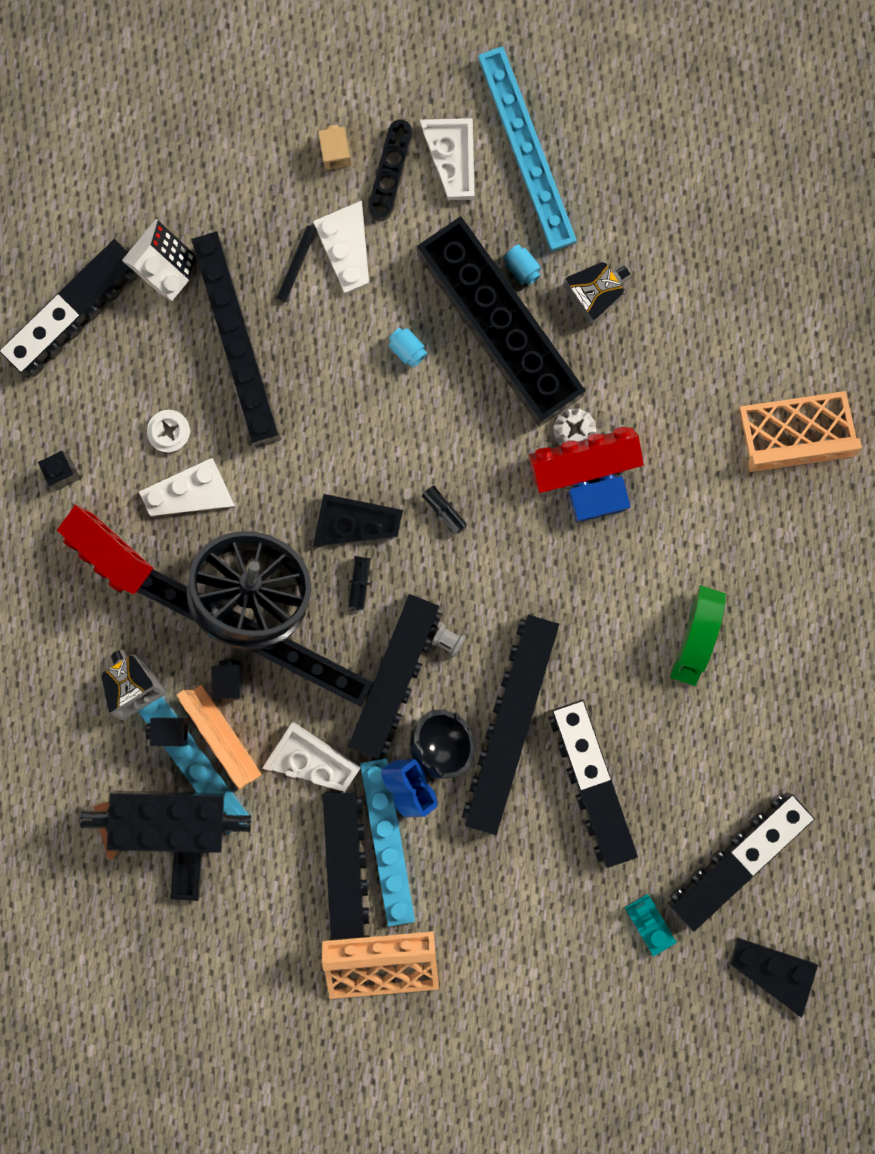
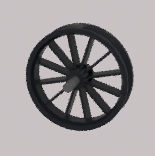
(248, 589)

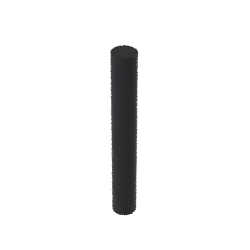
(296, 263)

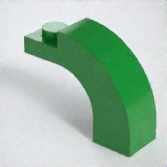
(701, 635)

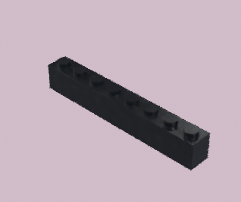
(236, 339)
(511, 724)

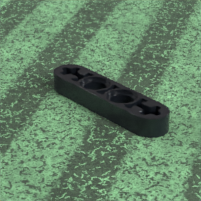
(389, 170)

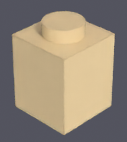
(334, 147)

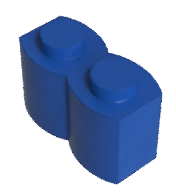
(409, 788)

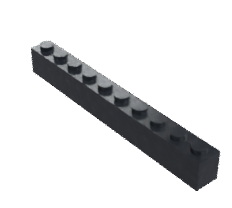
(285, 654)

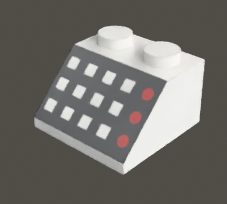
(161, 260)

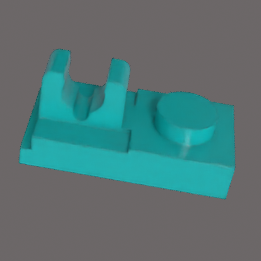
(650, 925)

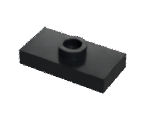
(186, 876)

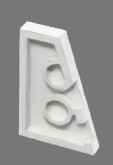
(452, 153)
(345, 245)
(188, 491)
(311, 759)

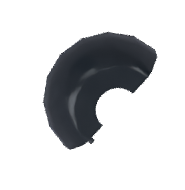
(442, 744)

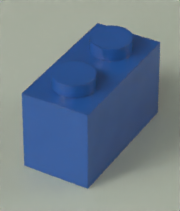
(598, 498)

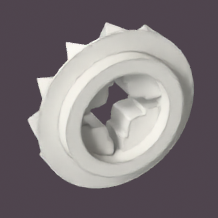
(573, 416)
(156, 428)

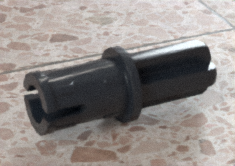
(444, 509)
(359, 583)

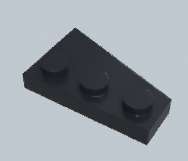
(354, 520)
(776, 972)

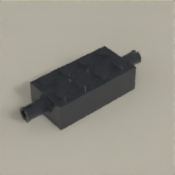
(165, 821)

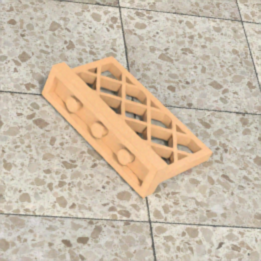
(803, 453)
(219, 736)
(378, 954)

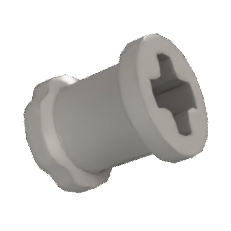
(448, 640)

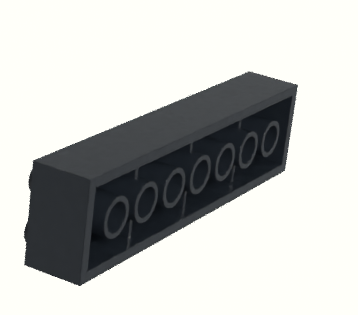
(500, 321)

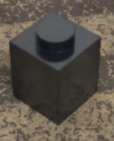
(59, 470)
(227, 680)
(167, 731)

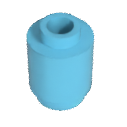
(522, 265)
(407, 347)

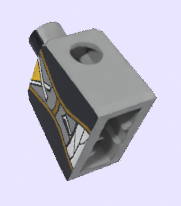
(596, 289)
(129, 685)

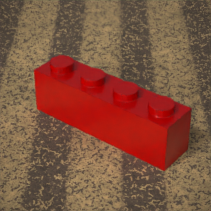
(586, 459)
(104, 550)

